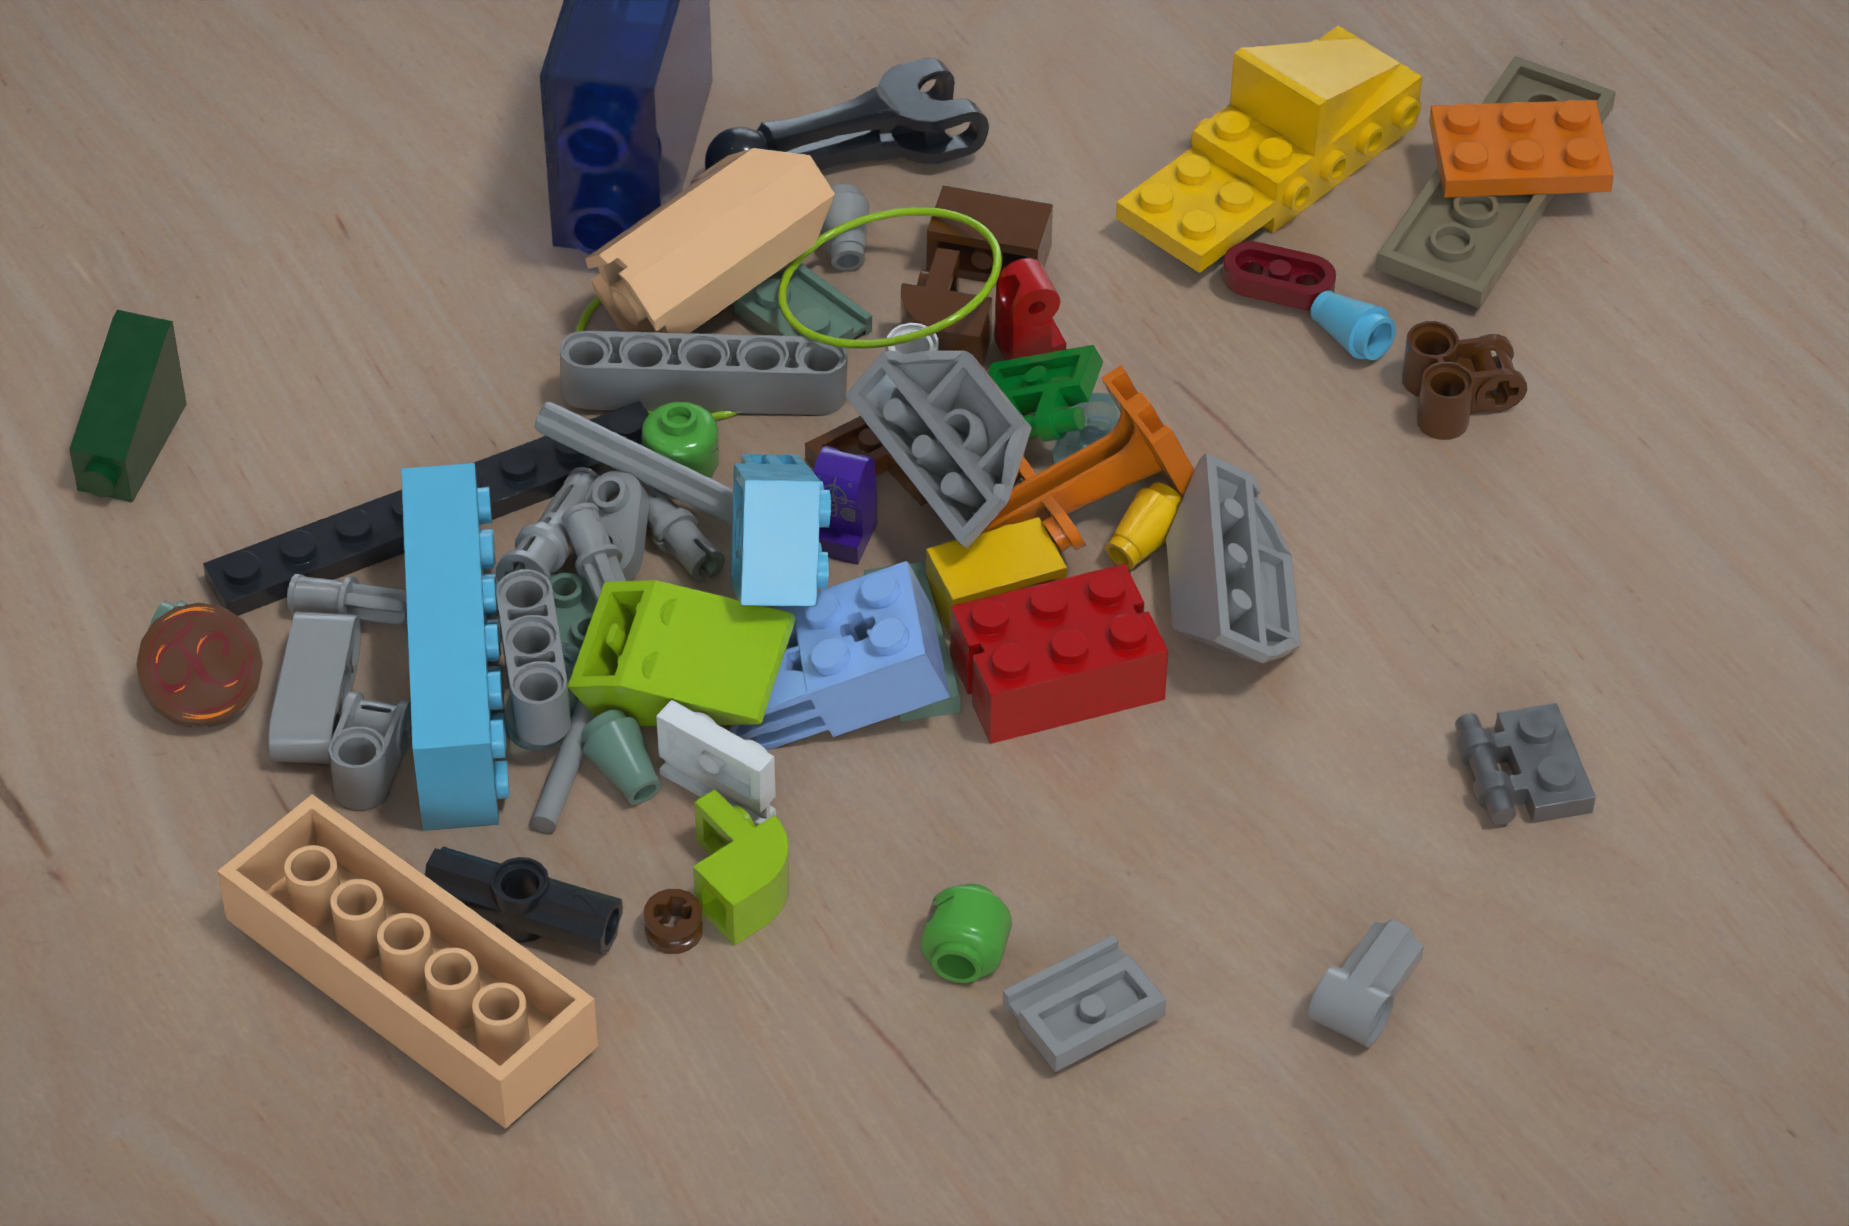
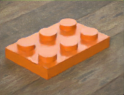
(1520, 148)

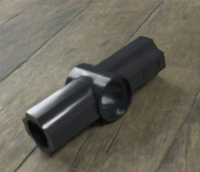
(526, 900)

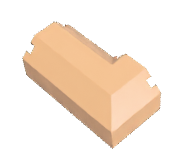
(712, 241)

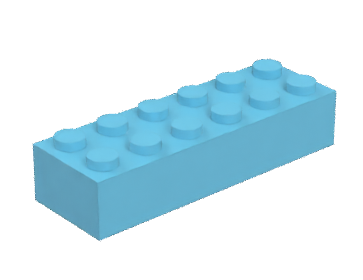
(453, 648)

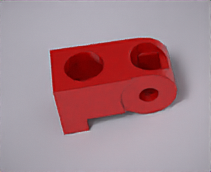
(1026, 311)

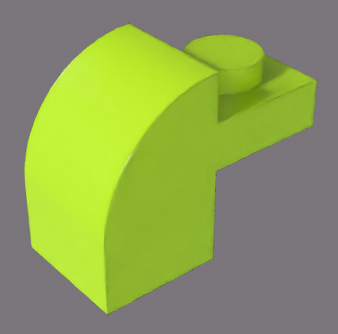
(747, 869)

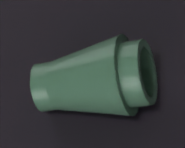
(620, 753)

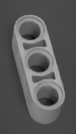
(533, 657)
(313, 685)

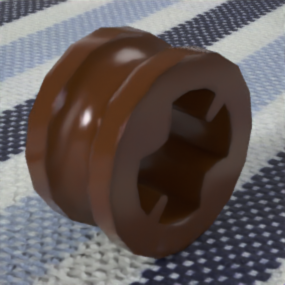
(660, 910)

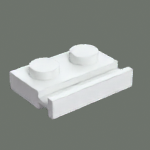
(709, 757)

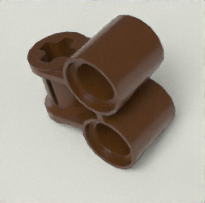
(1458, 377)

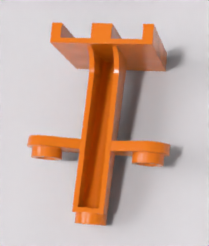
(1125, 456)

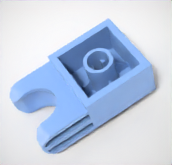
(854, 660)

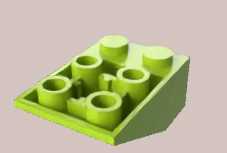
(683, 646)

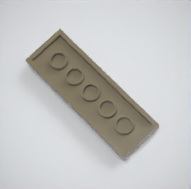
(1468, 242)

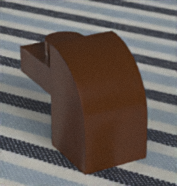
(939, 297)

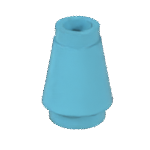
(1356, 325)

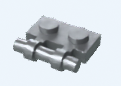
(1542, 760)

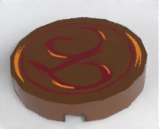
(199, 665)

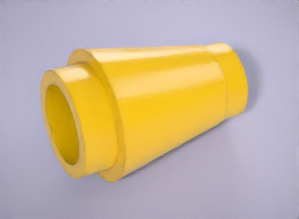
(1144, 525)

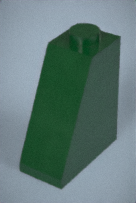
(128, 407)

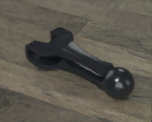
(873, 126)

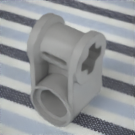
(368, 750)

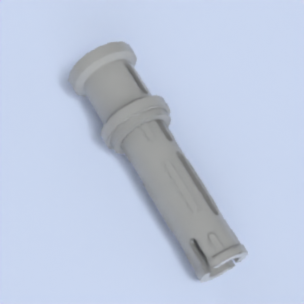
(545, 543)

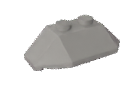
(946, 432)
(1231, 567)

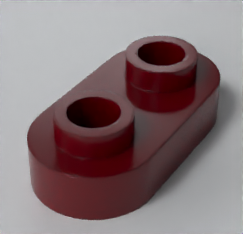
(1277, 274)

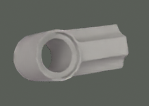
(1363, 991)

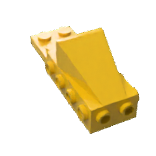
(1288, 137)

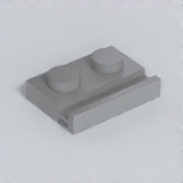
(1084, 1003)

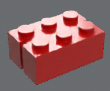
(1058, 653)

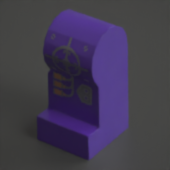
(852, 503)

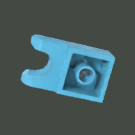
(777, 531)

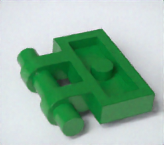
(1050, 386)

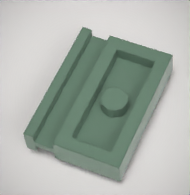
(810, 301)

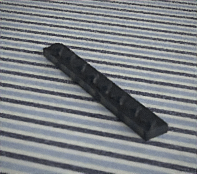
(376, 528)

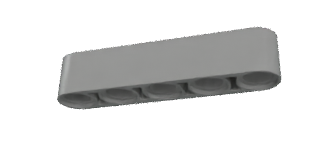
(705, 369)

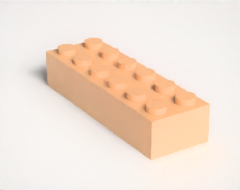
(409, 960)

